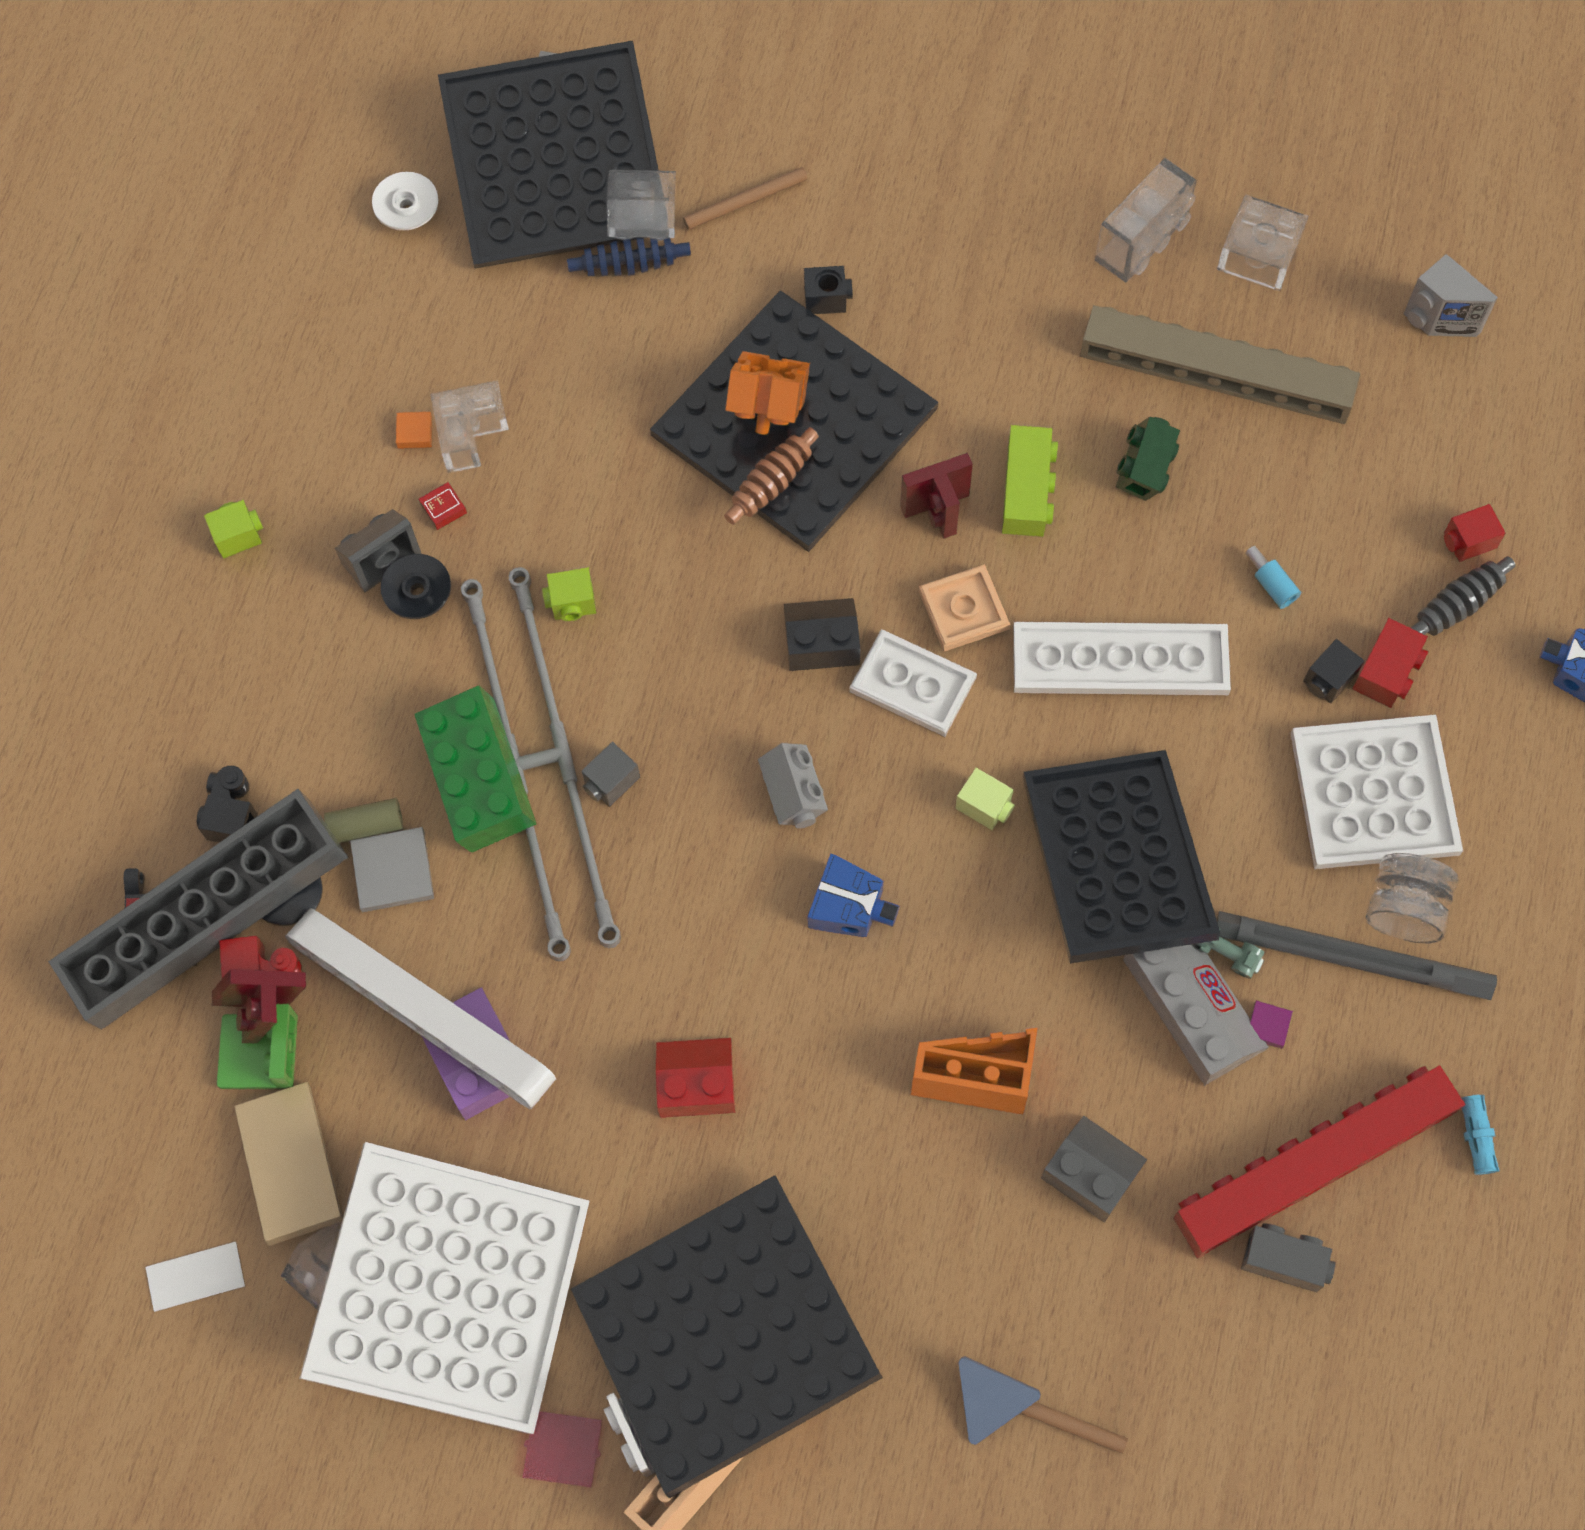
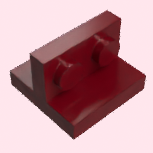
(938, 492)
(257, 995)

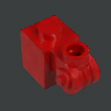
(249, 954)

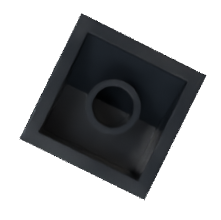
(822, 634)

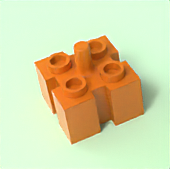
(767, 388)

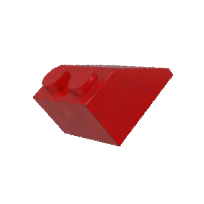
(695, 1077)

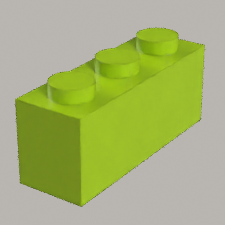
(1029, 481)

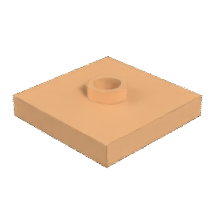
(964, 608)

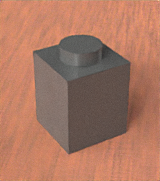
(610, 774)

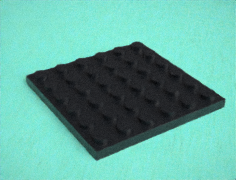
(539, 148)
(850, 400)
(724, 1336)

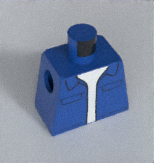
(1570, 662)
(849, 900)

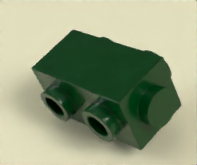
(1148, 458)

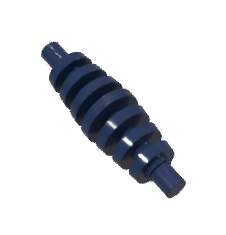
(640, 255)

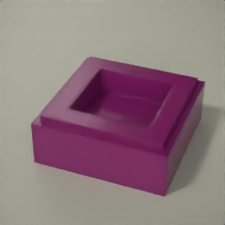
(1270, 1023)

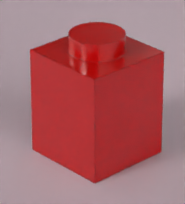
(1474, 533)

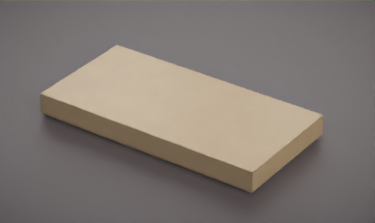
(288, 1164)

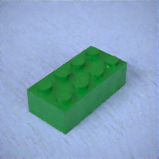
(475, 769)

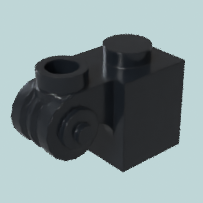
(222, 811)

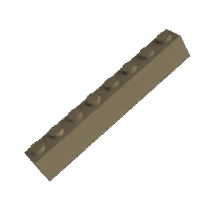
(1220, 364)

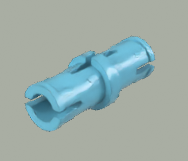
(1479, 1135)

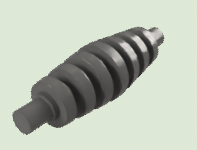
(1463, 597)

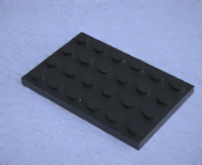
(1119, 857)

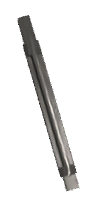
(1357, 955)

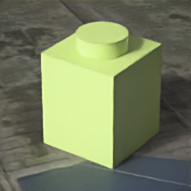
(985, 799)

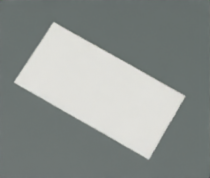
(195, 1276)

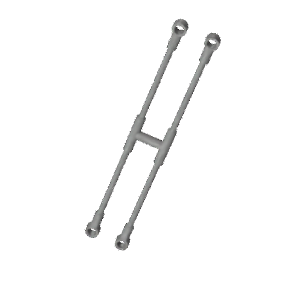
(559, 754)

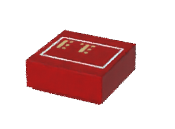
(442, 505)

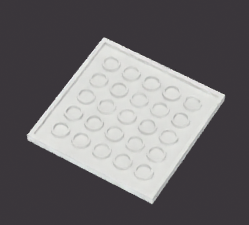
(445, 1289)

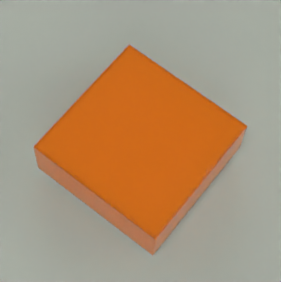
(414, 430)

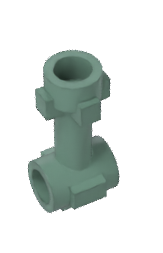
(1246, 959)

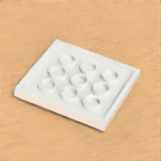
(1375, 791)

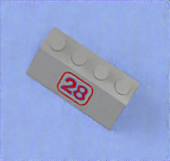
(1197, 1009)

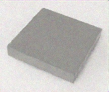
(392, 869)

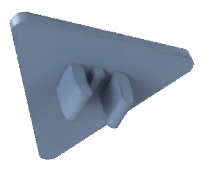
(991, 1398)

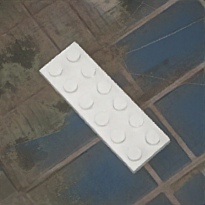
(1121, 658)

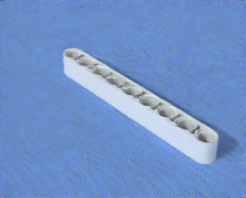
(421, 1008)

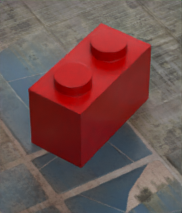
(1391, 662)

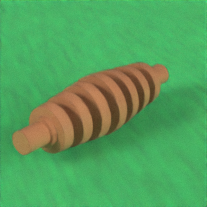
(771, 475)

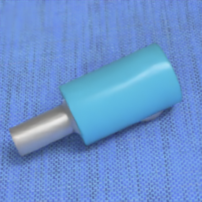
(1274, 579)

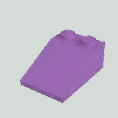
(469, 1090)

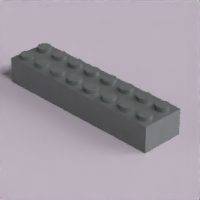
(197, 908)

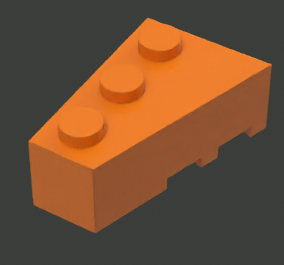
(977, 1071)

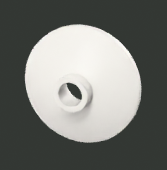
(404, 190)

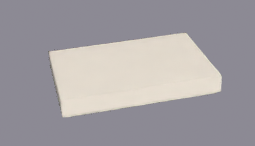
(913, 682)

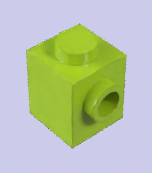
(234, 528)
(570, 594)

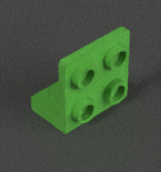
(259, 1065)

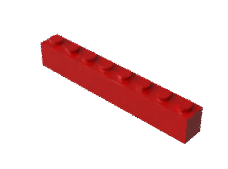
(1318, 1160)

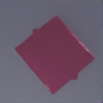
(563, 1449)

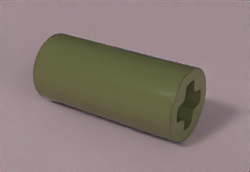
(365, 820)

